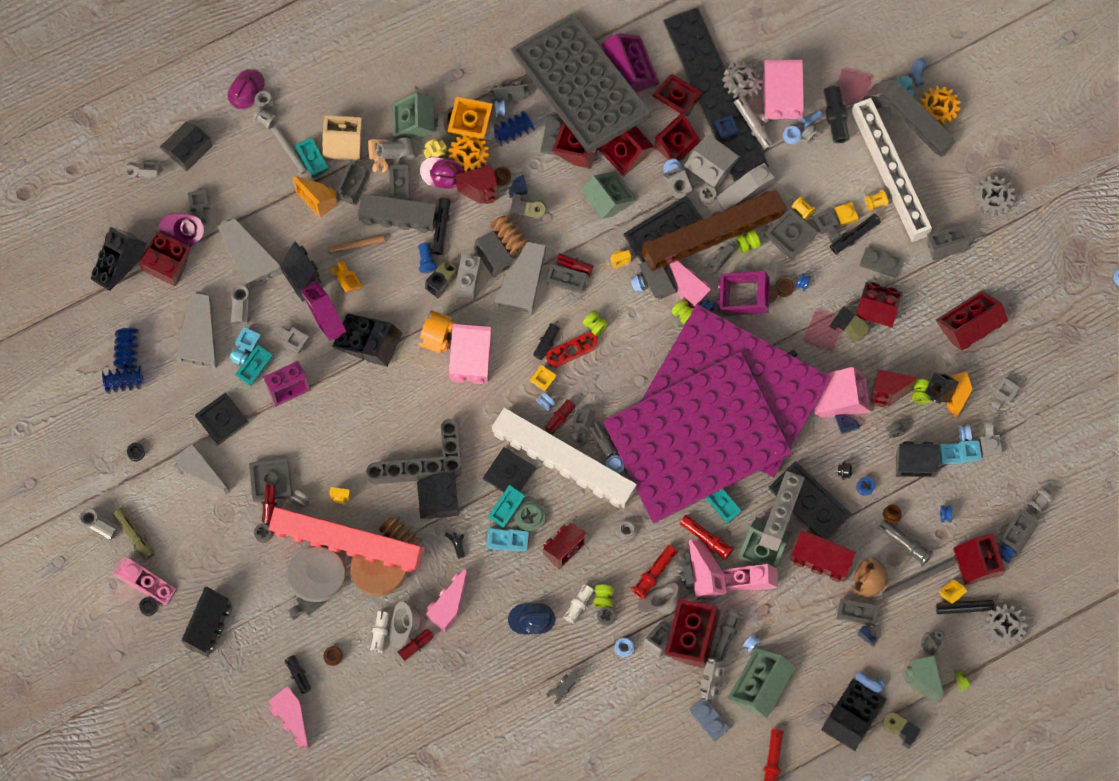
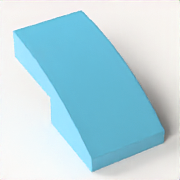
(959, 453)
(507, 540)

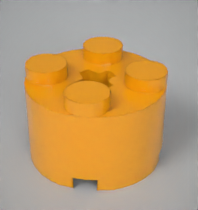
(436, 332)

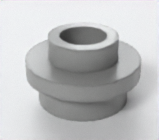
(264, 95)
(626, 524)

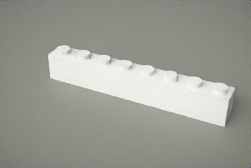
(891, 170)
(563, 458)

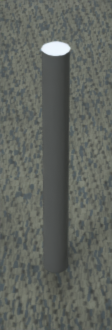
(918, 578)

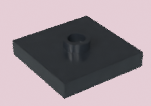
(221, 419)
(509, 470)

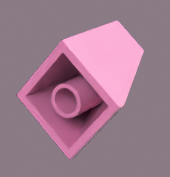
(783, 89)
(470, 353)
(844, 394)

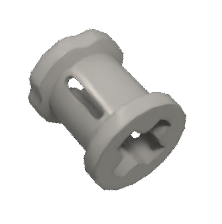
(269, 122)
(1039, 501)

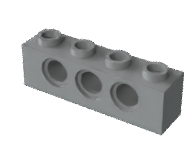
(781, 511)

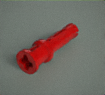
(714, 542)
(649, 578)
(772, 768)

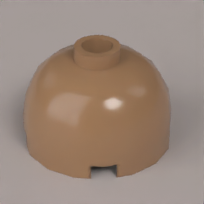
(870, 578)

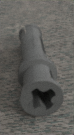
(913, 547)
(728, 631)

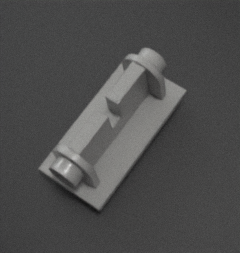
(711, 687)

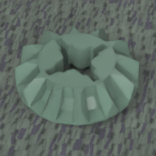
(521, 513)

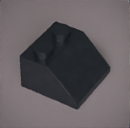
(187, 145)
(438, 496)

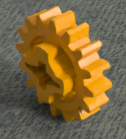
(941, 98)
(466, 145)

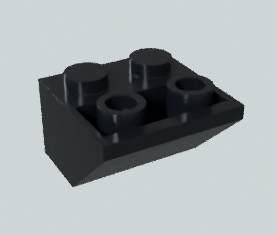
(917, 459)

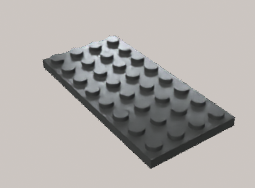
(580, 83)

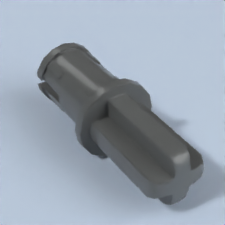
(603, 440)

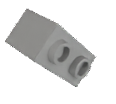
(467, 276)

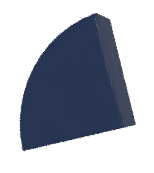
(518, 186)
(846, 424)
(865, 634)

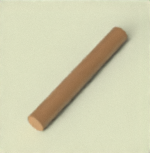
(356, 244)

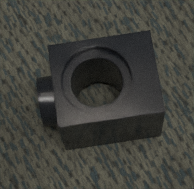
(941, 387)

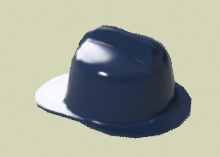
(531, 618)

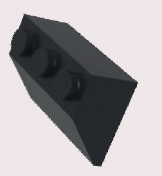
(207, 622)

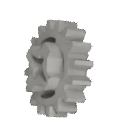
(742, 80)
(993, 188)
(996, 626)

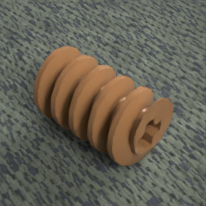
(509, 235)
(395, 530)

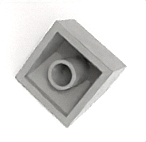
(712, 161)

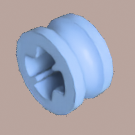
(499, 108)
(545, 401)
(964, 432)
(752, 642)

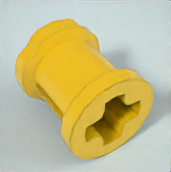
(871, 202)
(803, 208)

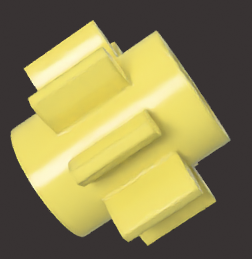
(435, 149)

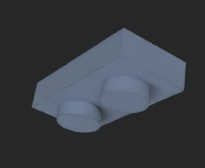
(709, 719)

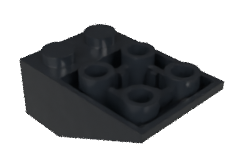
(118, 256)
(299, 269)
(368, 339)
(853, 714)

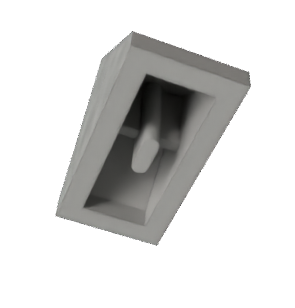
(657, 640)

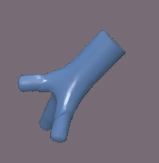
(810, 119)

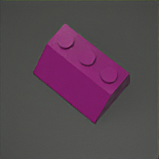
(631, 60)

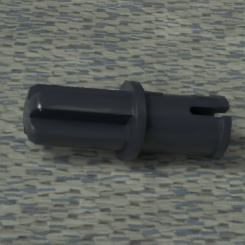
(546, 341)
(298, 674)

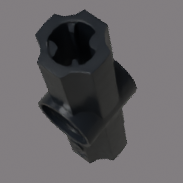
(836, 114)

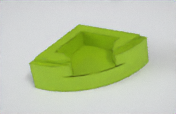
(962, 682)

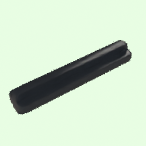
(965, 606)

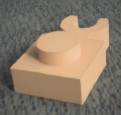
(372, 144)

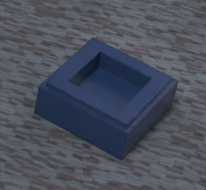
(726, 126)

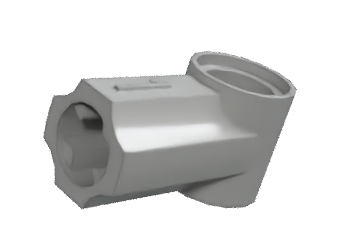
(398, 149)
(240, 306)
(100, 524)

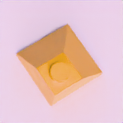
(471, 118)
(315, 195)

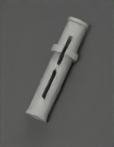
(753, 122)

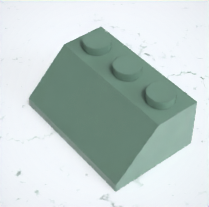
(761, 682)

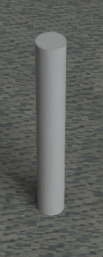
(289, 150)

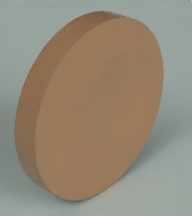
(375, 577)

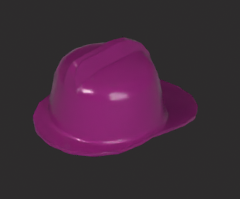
(245, 88)
(440, 172)
(182, 227)

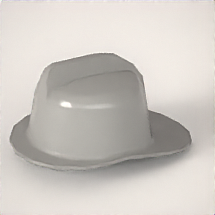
(661, 599)
(404, 622)

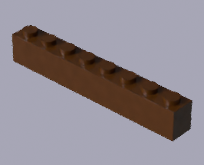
(713, 230)

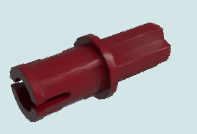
(574, 264)
(560, 416)
(268, 503)
(415, 644)

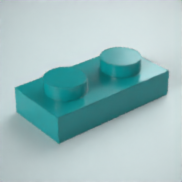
(311, 157)
(254, 365)
(507, 506)
(724, 506)

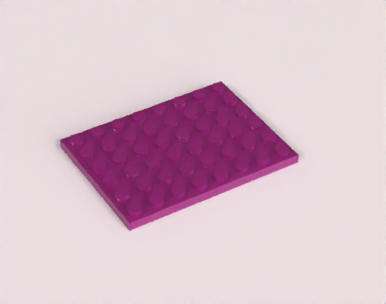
(784, 381)
(697, 437)

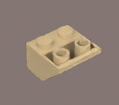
(342, 137)

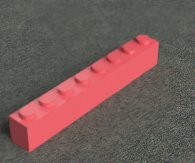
(346, 538)

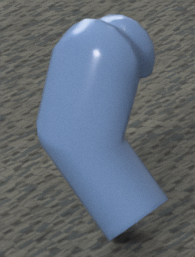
(916, 70)
(864, 679)

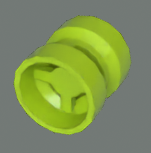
(748, 242)
(682, 310)
(595, 323)
(919, 394)
(604, 595)

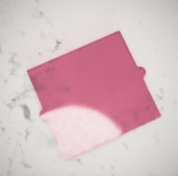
(853, 86)
(820, 333)

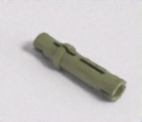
(138, 540)

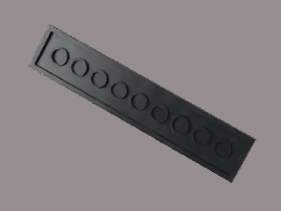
(706, 73)

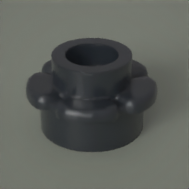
(845, 470)

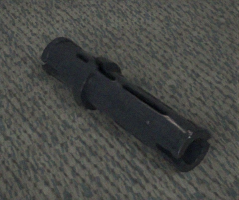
(442, 218)
(849, 238)

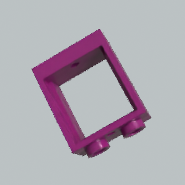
(763, 291)
(323, 311)
(284, 380)

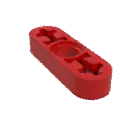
(574, 342)

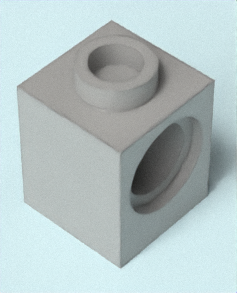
(672, 177)

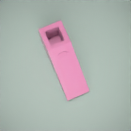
(688, 285)
(707, 575)
(751, 578)
(143, 580)
(447, 607)
(290, 711)

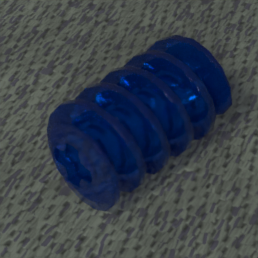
(512, 127)
(124, 348)
(122, 380)

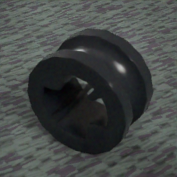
(131, 447)
(142, 608)

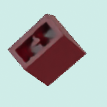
(165, 258)
(879, 304)
(979, 559)

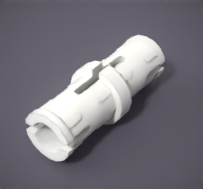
(578, 604)
(379, 631)

